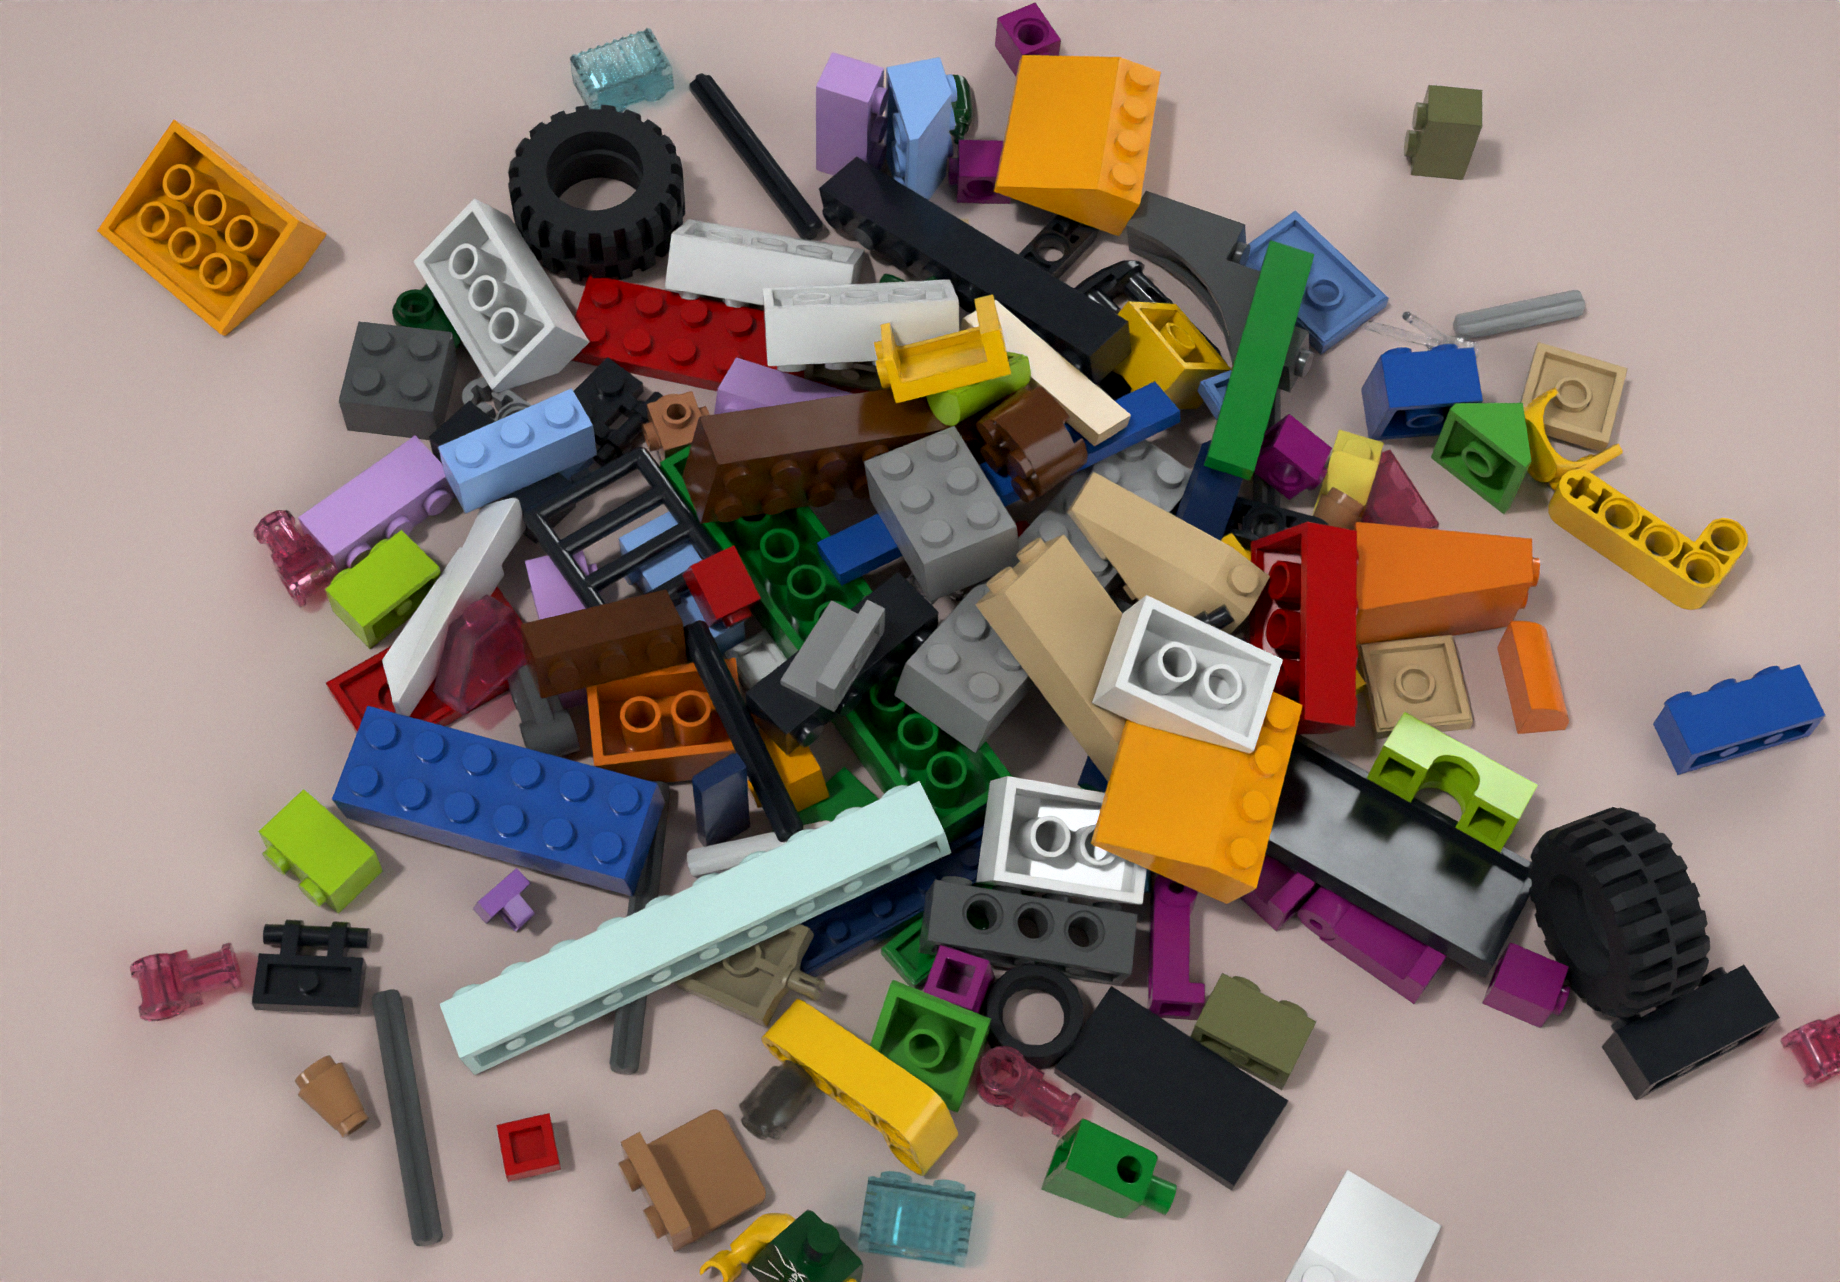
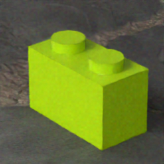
(383, 588)
(319, 852)

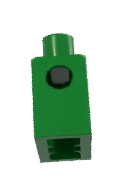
(1106, 1172)

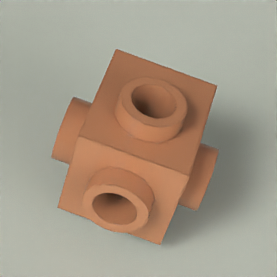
(672, 423)

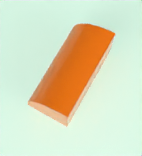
(1532, 678)

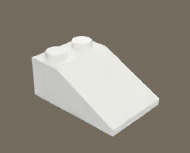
(1187, 677)
(1041, 842)
(1365, 1238)

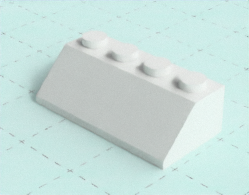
(742, 262)
(500, 299)
(844, 321)

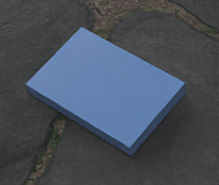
(1336, 292)

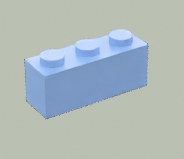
(518, 450)
(666, 568)

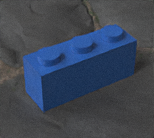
(1738, 718)

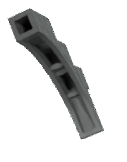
(1211, 259)

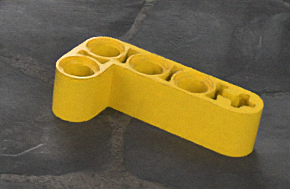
(1587, 506)
(866, 1083)

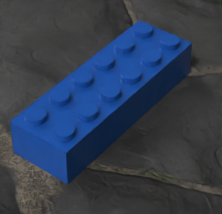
(499, 800)

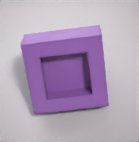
(506, 902)

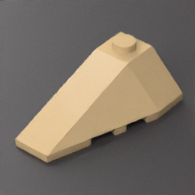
(1164, 554)

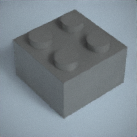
(398, 380)

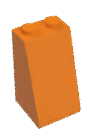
(1438, 581)

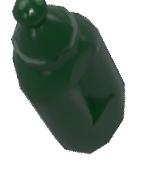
(962, 109)

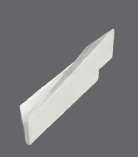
(468, 577)

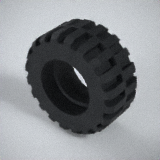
(589, 147)
(1619, 912)

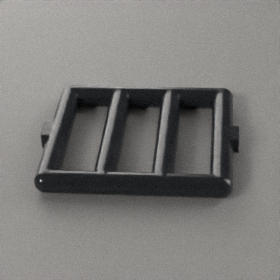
(587, 483)

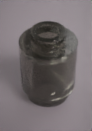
(777, 1101)

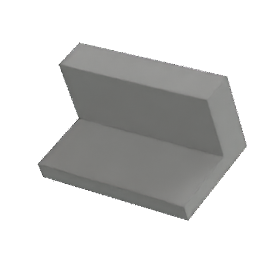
(835, 653)

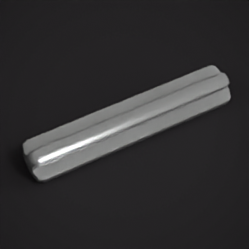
(1519, 314)

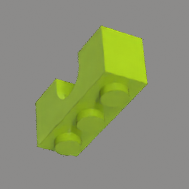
(1424, 757)

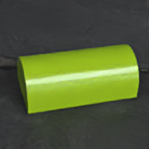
(962, 402)

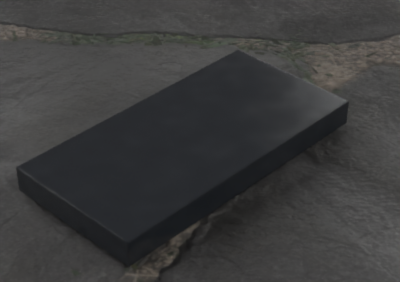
(1171, 1087)

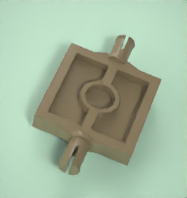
(758, 976)

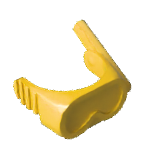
(1546, 462)

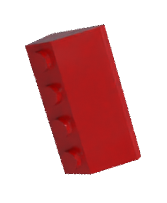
(1310, 620)

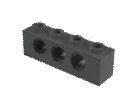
(1107, 927)

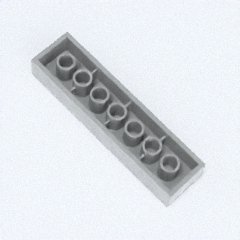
(964, 670)

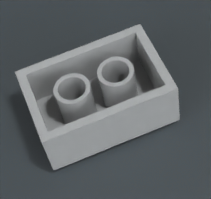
(942, 513)

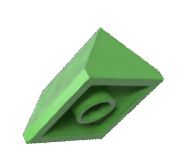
(1486, 449)
(931, 1040)

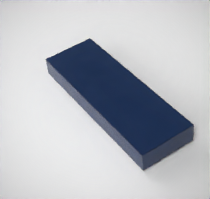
(721, 800)

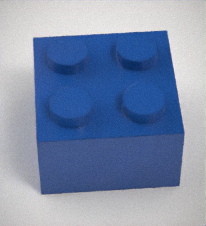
(1413, 391)

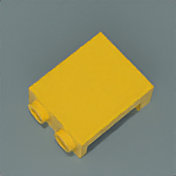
(945, 360)

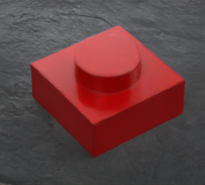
(528, 1147)

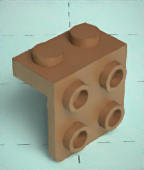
(692, 1178)

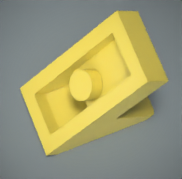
(1352, 466)

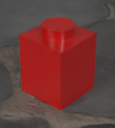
(722, 588)

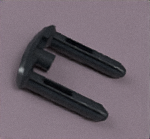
(1108, 284)

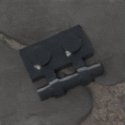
(605, 397)
(307, 981)

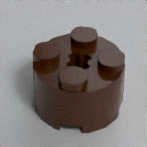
(1031, 442)

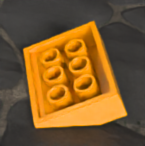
(1079, 137)
(209, 229)
(1197, 805)

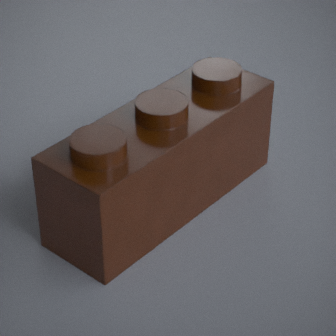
(603, 643)

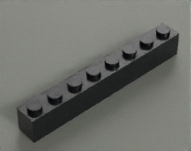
(938, 244)

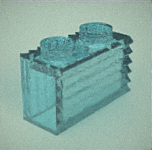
(622, 72)
(916, 1219)

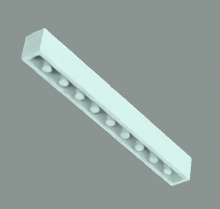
(694, 927)

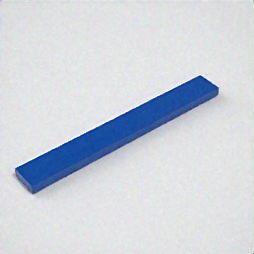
(870, 545)

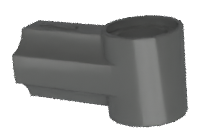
(544, 722)

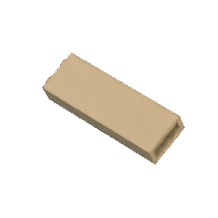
(1061, 634)

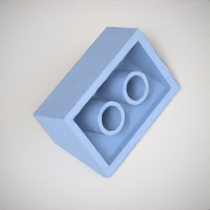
(919, 124)

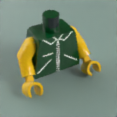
(789, 1251)

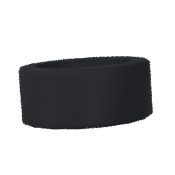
(1046, 980)

